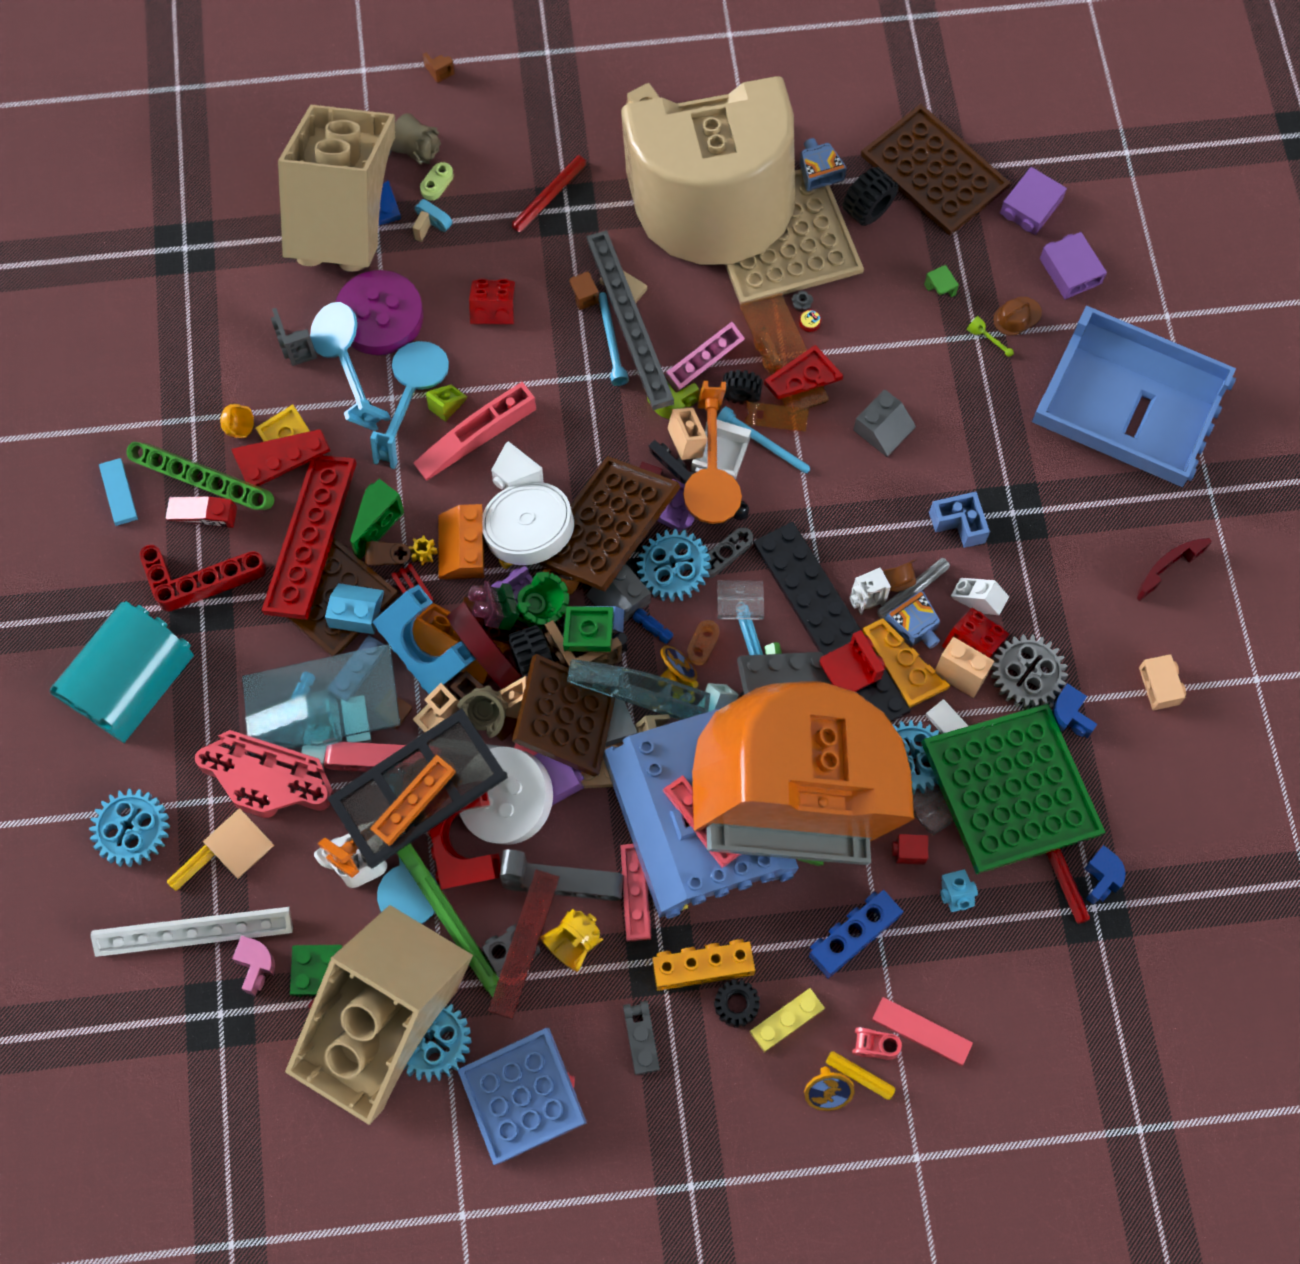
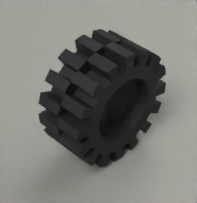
(742, 387)
(729, 1016)

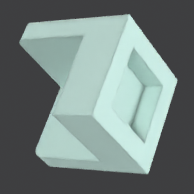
(720, 695)

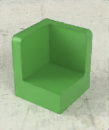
(942, 281)

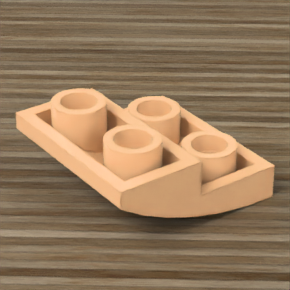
(238, 843)

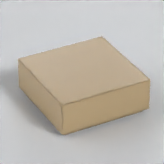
(421, 226)

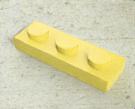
(787, 1020)

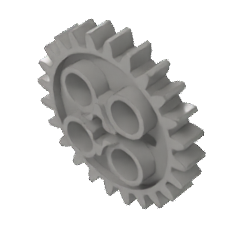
(1011, 659)

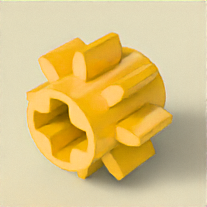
(425, 545)

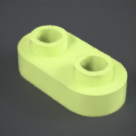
(438, 179)

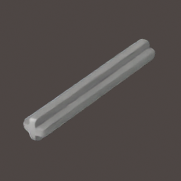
(922, 582)

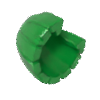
(543, 599)

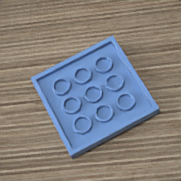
(522, 1096)

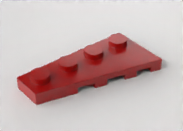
(275, 457)

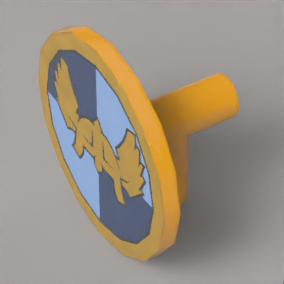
(677, 665)
(829, 1090)

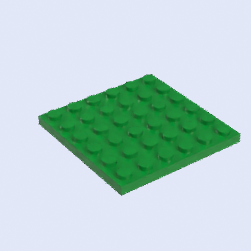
(1012, 788)

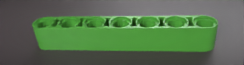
(190, 475)

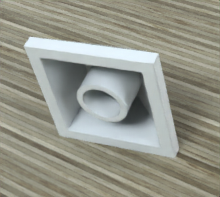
(515, 468)

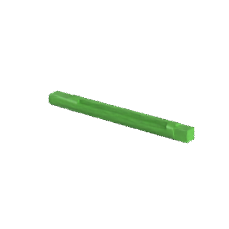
(448, 917)

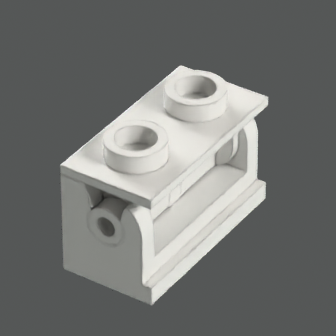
(869, 590)

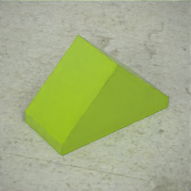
(445, 401)

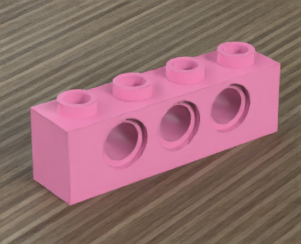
(703, 357)

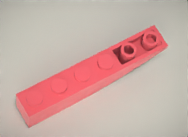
(477, 430)

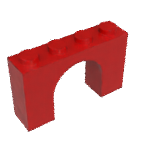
(455, 869)

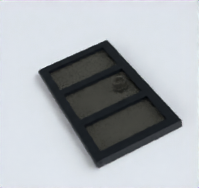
(373, 792)

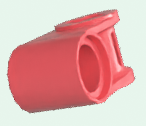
(874, 1044)

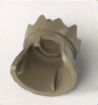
(415, 139)
(485, 709)

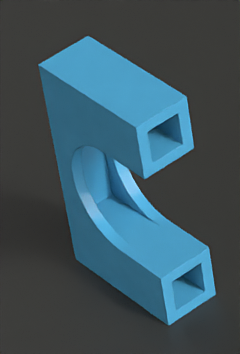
(397, 628)

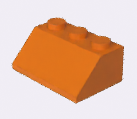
(461, 542)

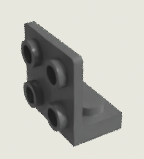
(295, 346)

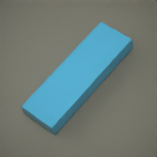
(118, 491)

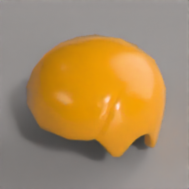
(237, 421)

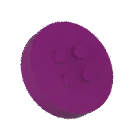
(385, 310)

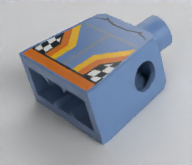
(820, 165)
(915, 621)

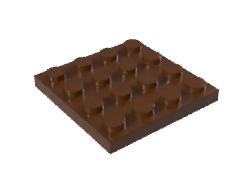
(346, 569)
(563, 718)

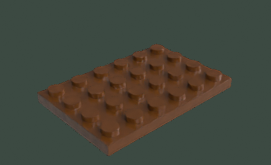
(935, 169)
(611, 521)

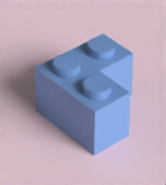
(961, 513)

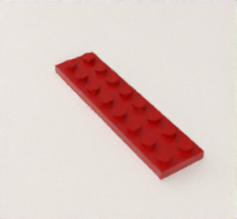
(309, 537)

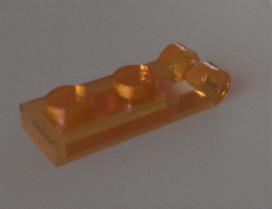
(777, 416)

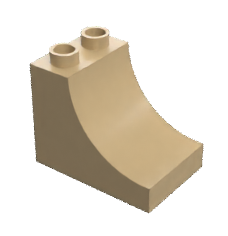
(334, 186)
(375, 1011)

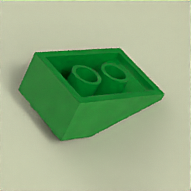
(377, 514)

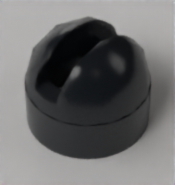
(742, 513)

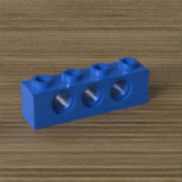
(831, 962)

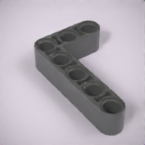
(573, 882)

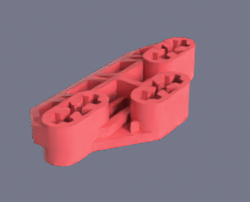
(265, 781)

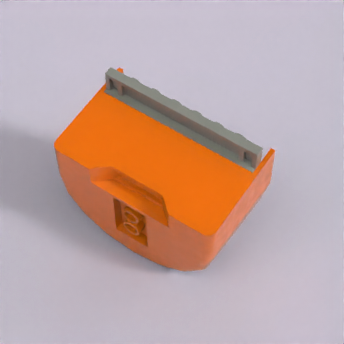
(800, 775)

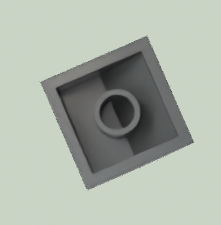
(884, 423)
(624, 592)

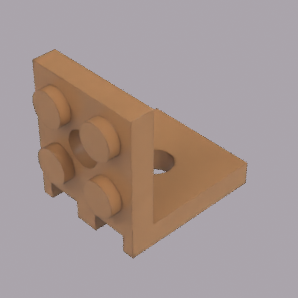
(555, 643)

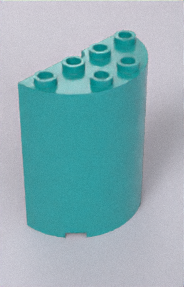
(123, 670)

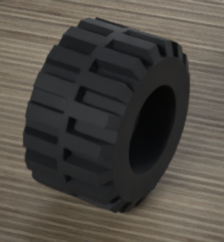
(870, 196)
(525, 645)

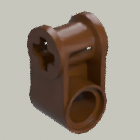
(382, 553)

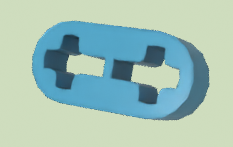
(437, 217)

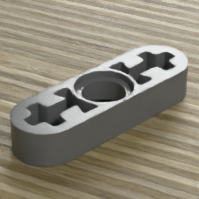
(726, 543)

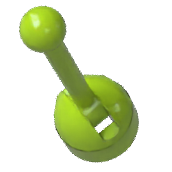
(978, 327)

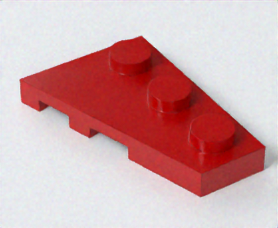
(802, 374)

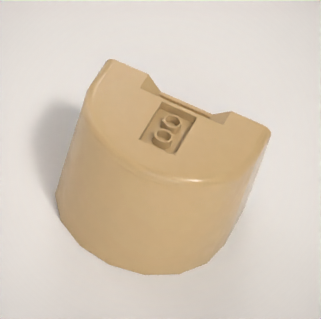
(713, 171)

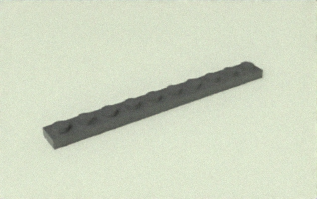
(630, 321)

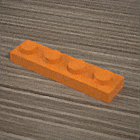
(413, 800)

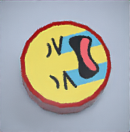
(810, 320)

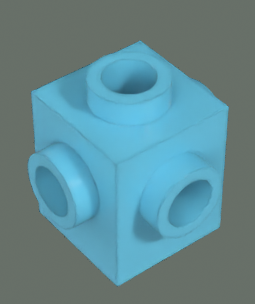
(958, 891)

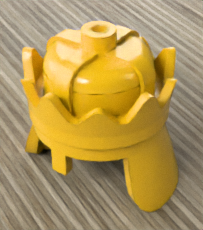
(573, 938)

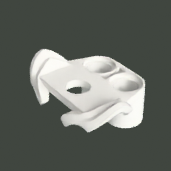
(365, 873)

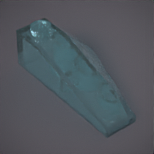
(302, 720)

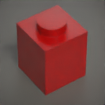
(910, 849)

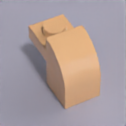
(440, 706)

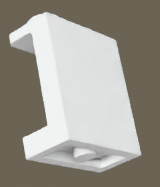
(731, 448)

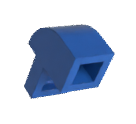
(1066, 712)
(1109, 871)

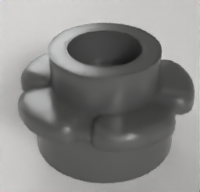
(802, 305)

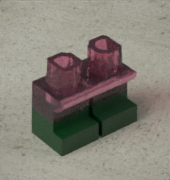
(495, 605)

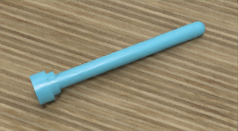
(619, 375)
(728, 416)

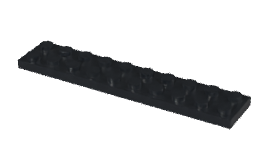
(820, 607)

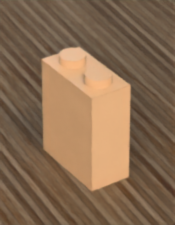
(963, 667)

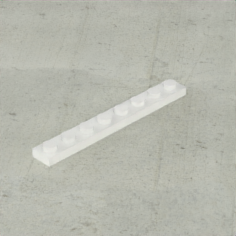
(191, 931)

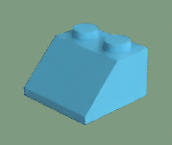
(354, 608)

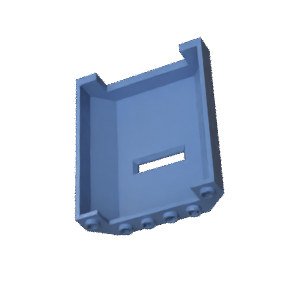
(1106, 376)
(669, 852)

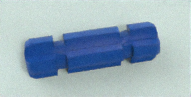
(653, 626)

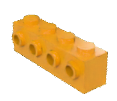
(703, 965)

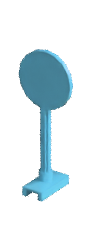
(331, 337)
(417, 367)
(403, 893)

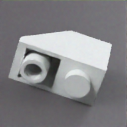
(981, 595)

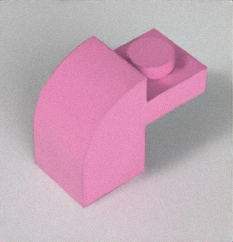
(258, 959)

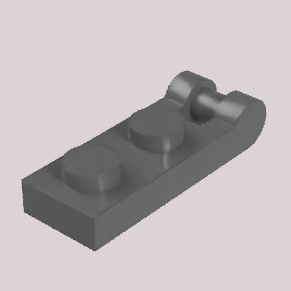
(641, 1039)

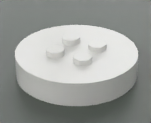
(528, 523)
(517, 804)

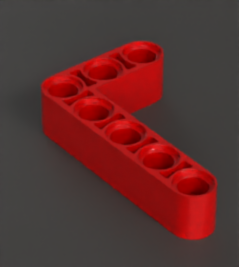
(198, 579)

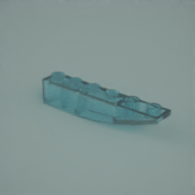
(640, 688)

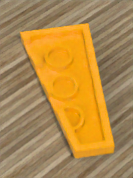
(908, 671)

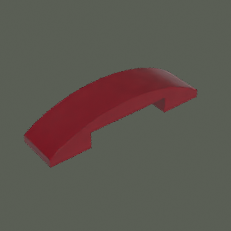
(1187, 550)
(482, 646)

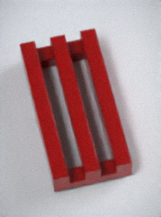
(403, 573)

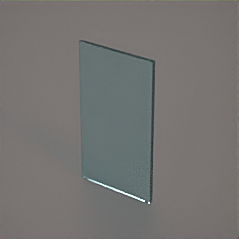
(358, 679)

